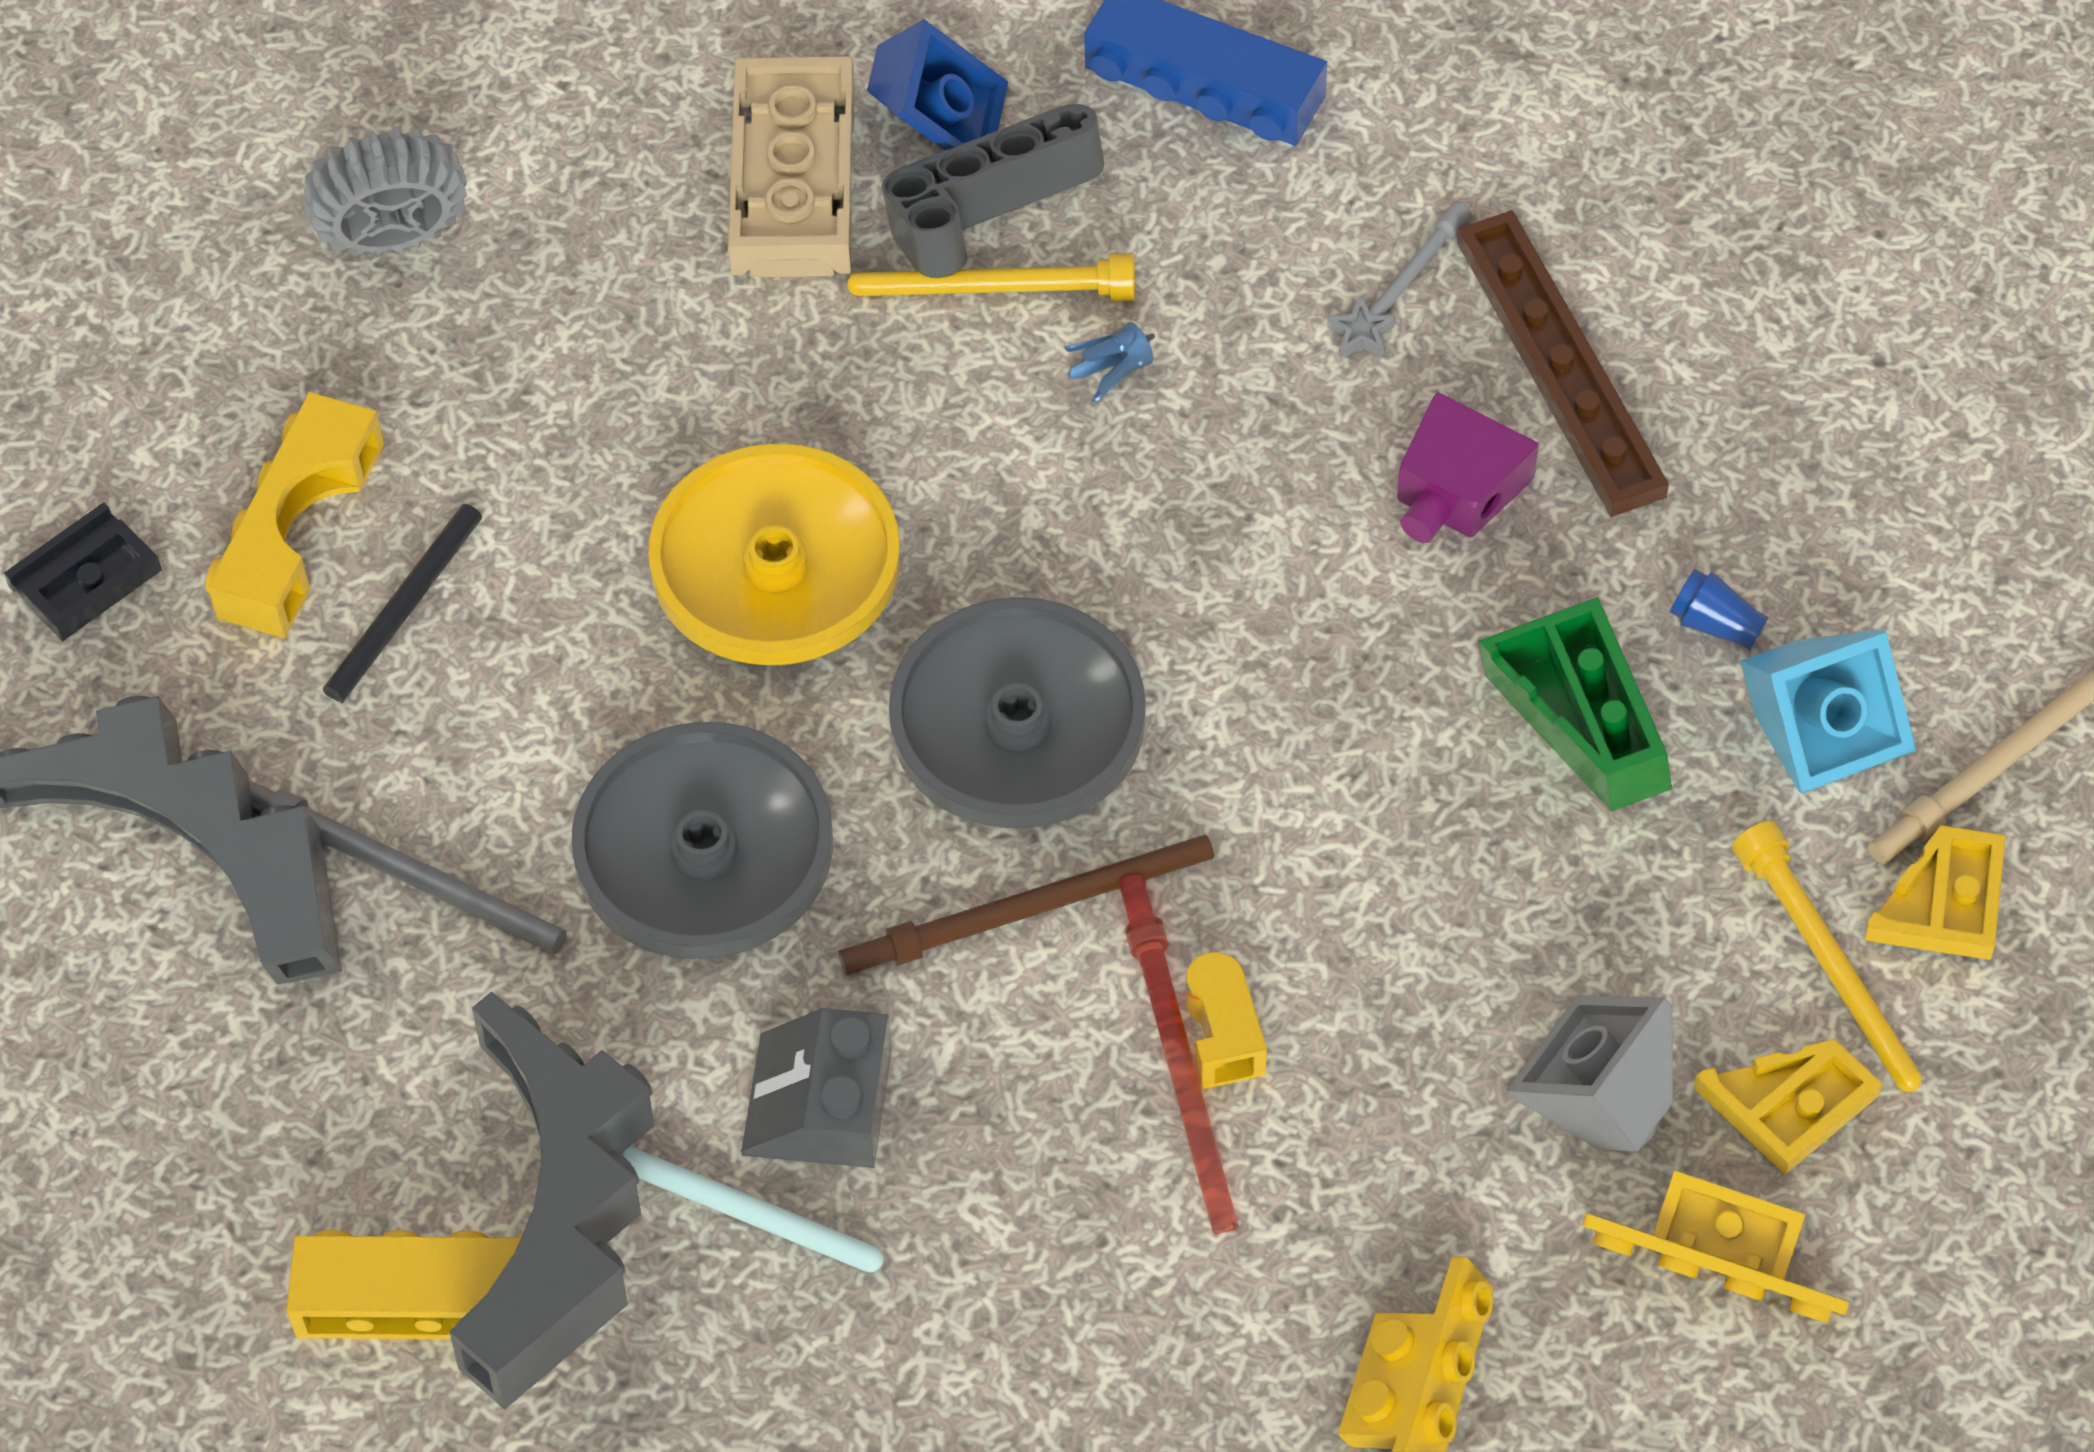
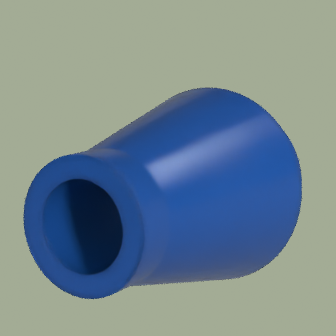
(1717, 610)

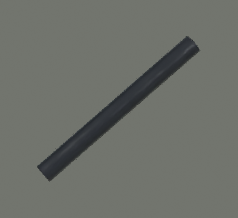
(402, 603)

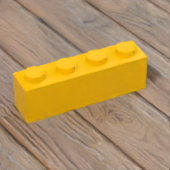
(390, 1282)

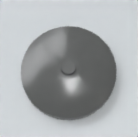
(1017, 712)
(702, 840)

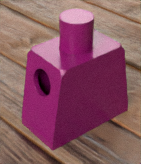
(1461, 470)

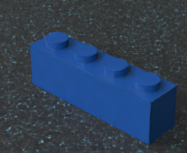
(1207, 66)

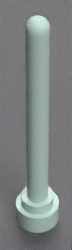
(755, 1211)

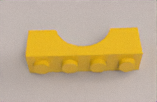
(322, 454)

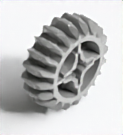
(385, 192)

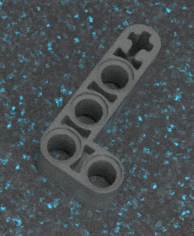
(986, 178)

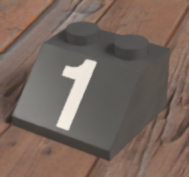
(820, 1089)

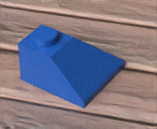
(937, 86)

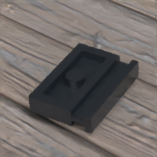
(83, 571)

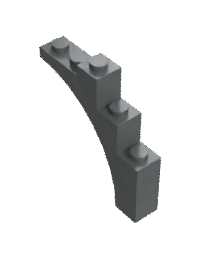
(207, 800)
(563, 1272)

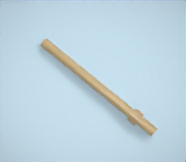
(1926, 813)

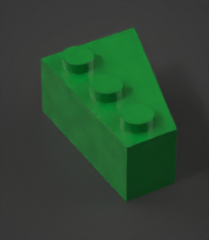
(1582, 700)

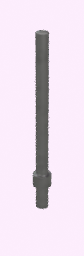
(419, 874)

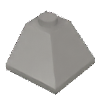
(1603, 1071)

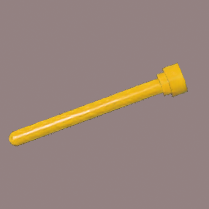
(1110, 277)
(1765, 853)

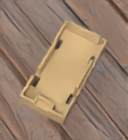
(791, 167)

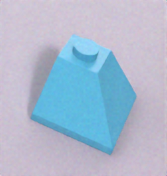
(1830, 705)

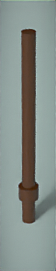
(907, 942)

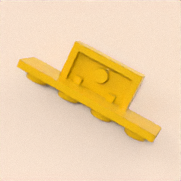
(1726, 1234)
(1419, 1368)

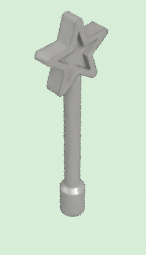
(1367, 325)

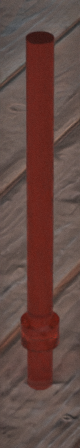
(1148, 942)

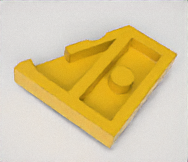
(1946, 897)
(1791, 1100)

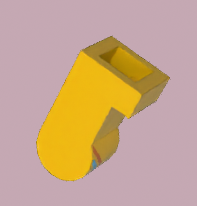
(1223, 1006)

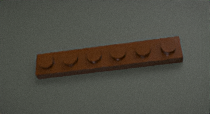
(1562, 364)

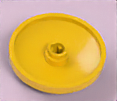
(774, 554)

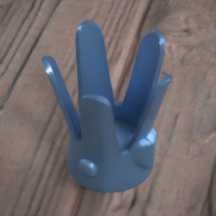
(1125, 348)

